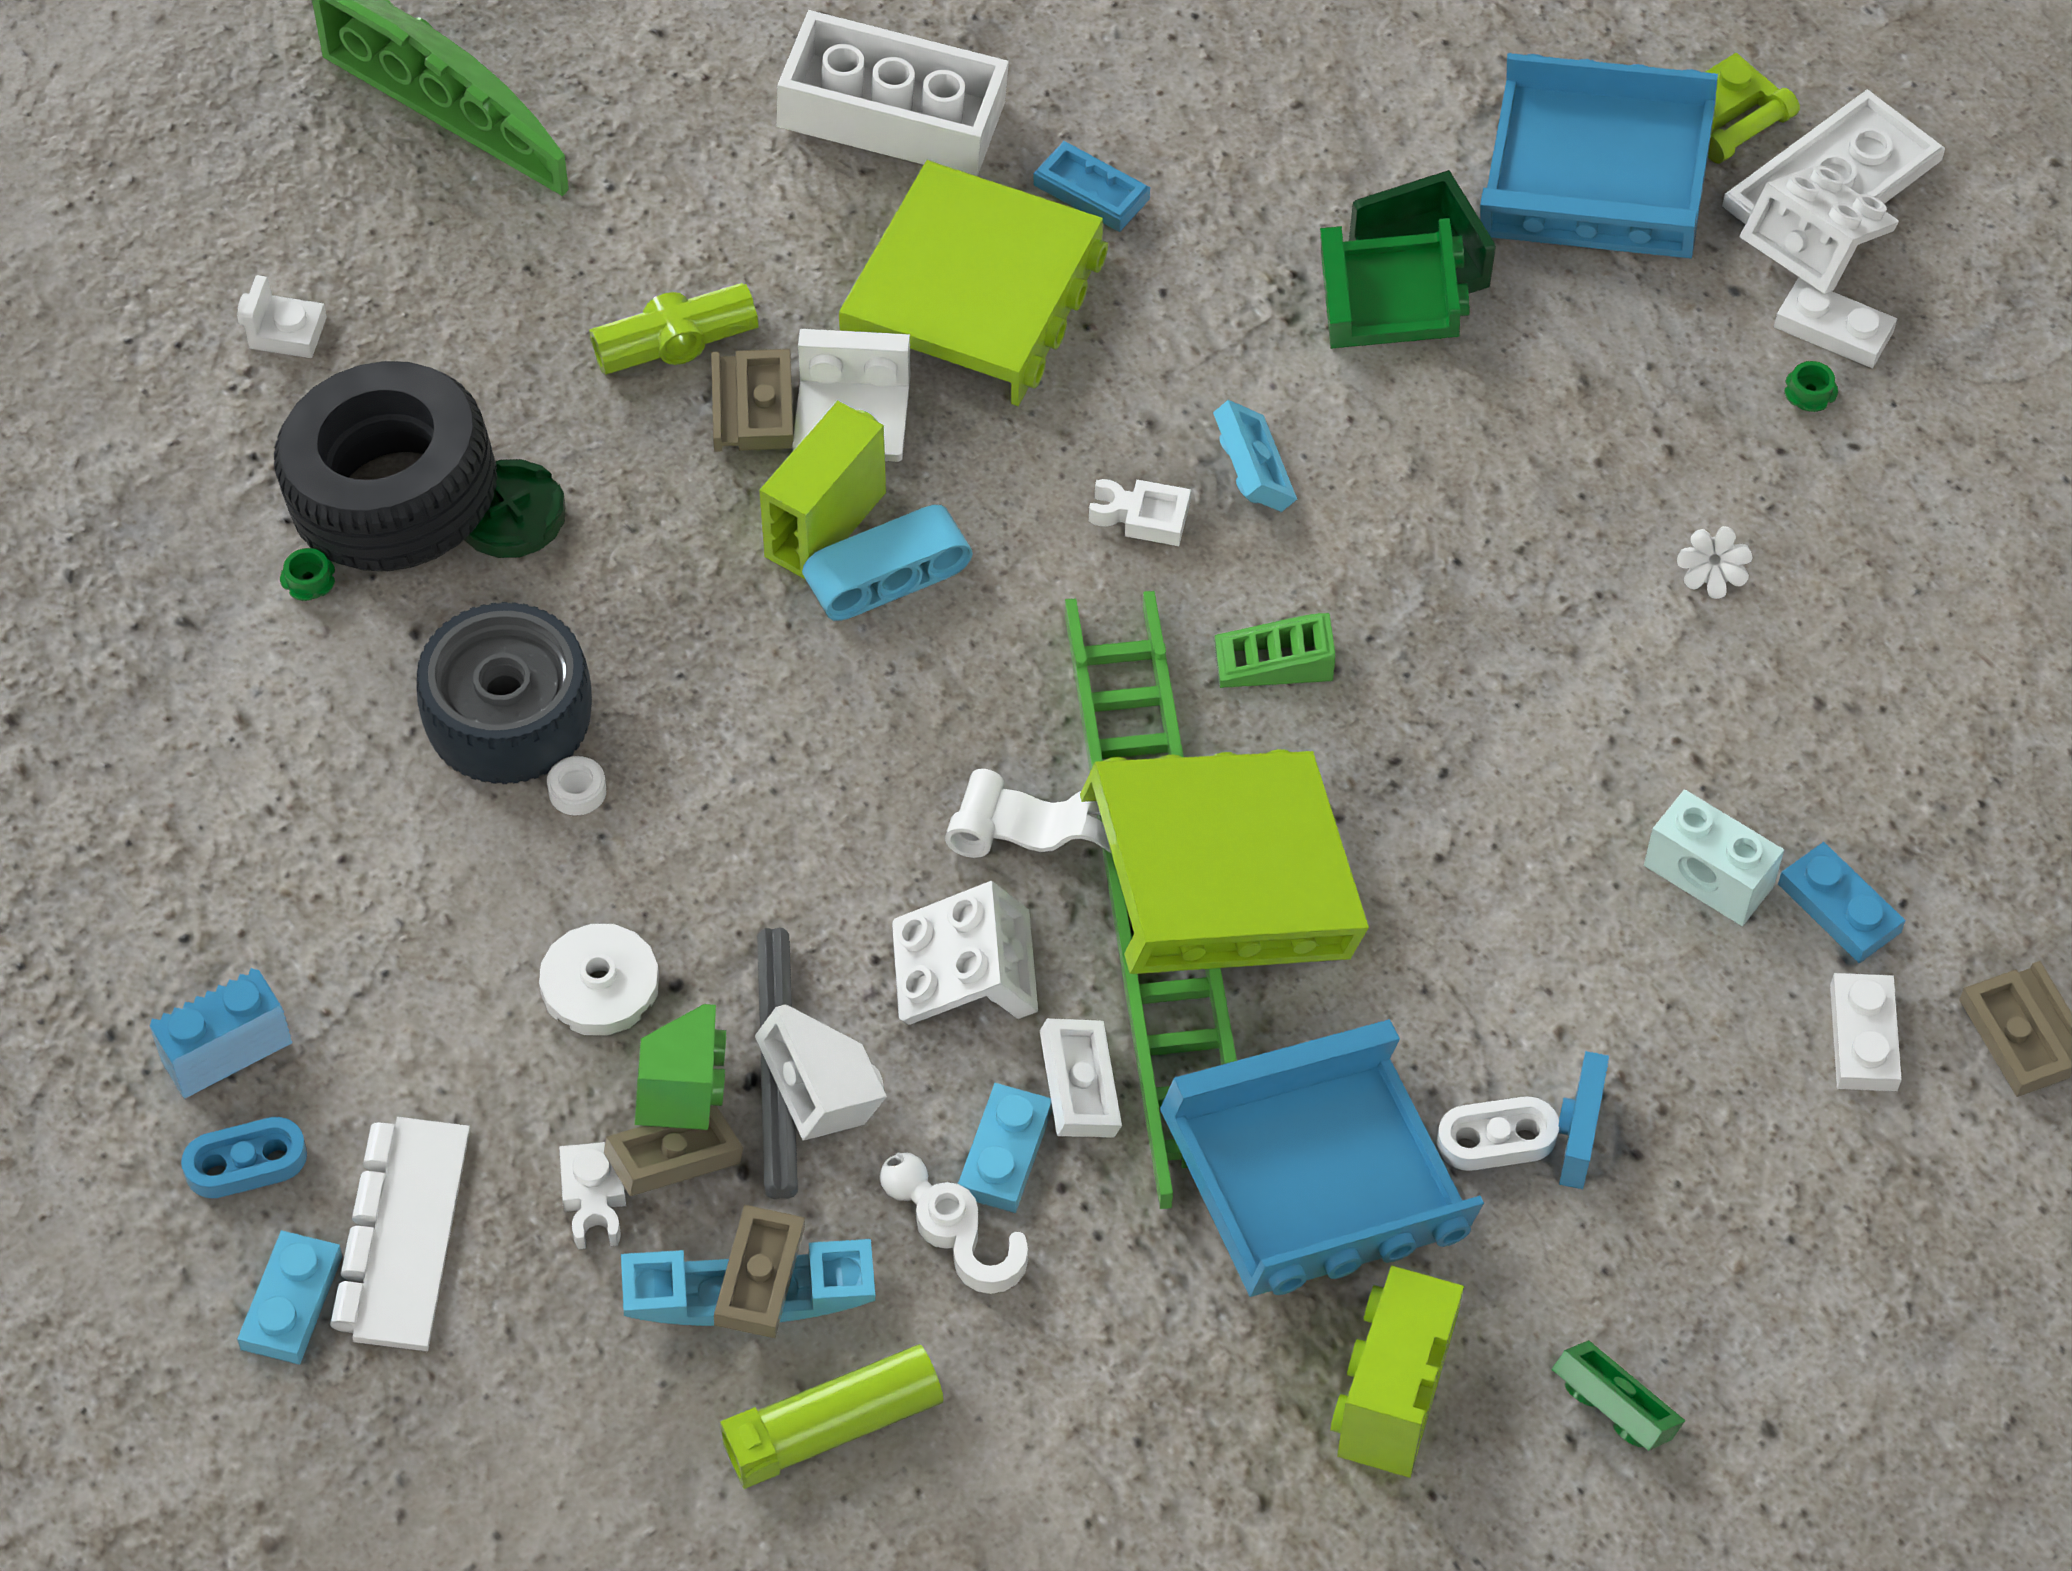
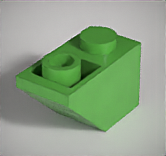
(678, 1074)

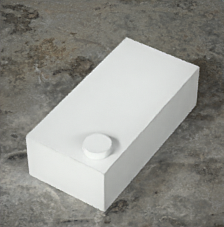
(891, 93)

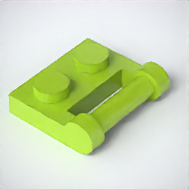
(1737, 91)

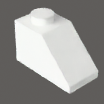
(819, 1073)

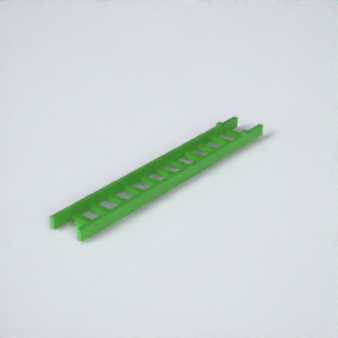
(1157, 992)

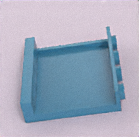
(1600, 155)
(1315, 1160)

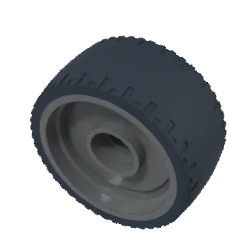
(504, 692)

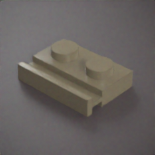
(752, 400)
(2023, 1027)

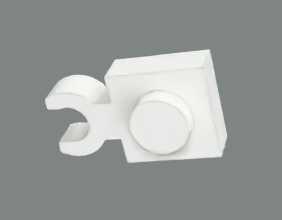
(1149, 512)
(590, 1189)

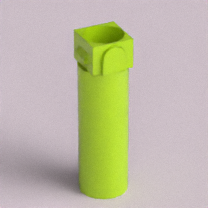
(830, 1414)

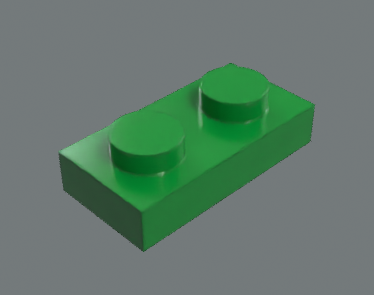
(1602, 1383)

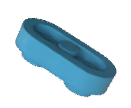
(244, 1155)

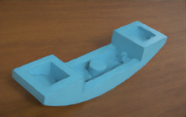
(686, 1293)

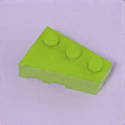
(1396, 1370)

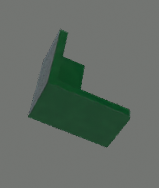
(1417, 210)

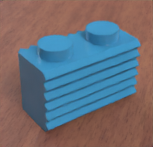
(220, 1033)

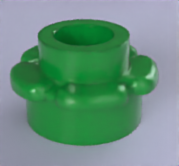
(1808, 377)
(304, 564)

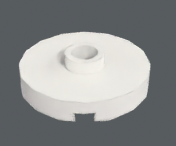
(603, 1003)

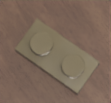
(663, 1156)
(759, 1271)

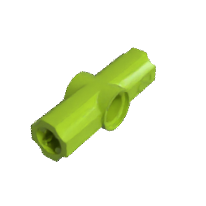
(674, 328)

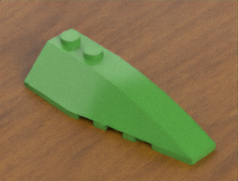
(438, 81)

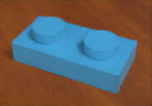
(1841, 902)

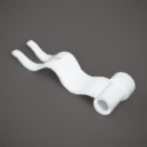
(1018, 818)

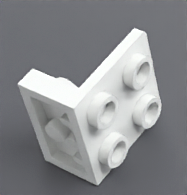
(1814, 224)
(862, 372)
(965, 951)

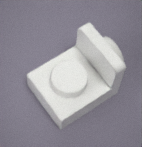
(280, 322)

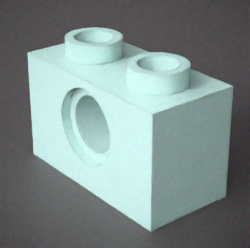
(1713, 857)

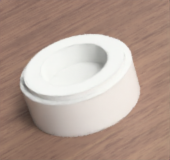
(576, 785)

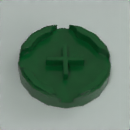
(523, 512)

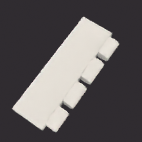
(412, 1220)

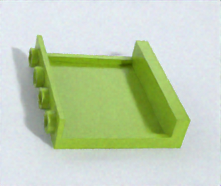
(978, 275)
(1227, 860)

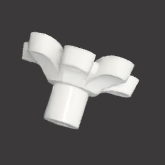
(1715, 561)

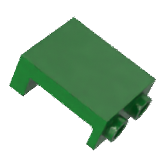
(1393, 287)

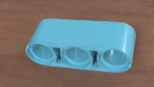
(887, 562)

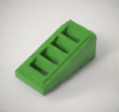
(1287, 633)

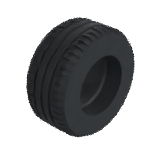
(398, 517)

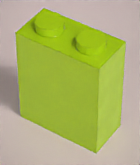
(823, 487)

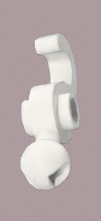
(950, 1220)

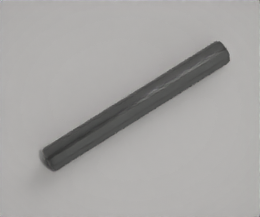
(777, 1122)

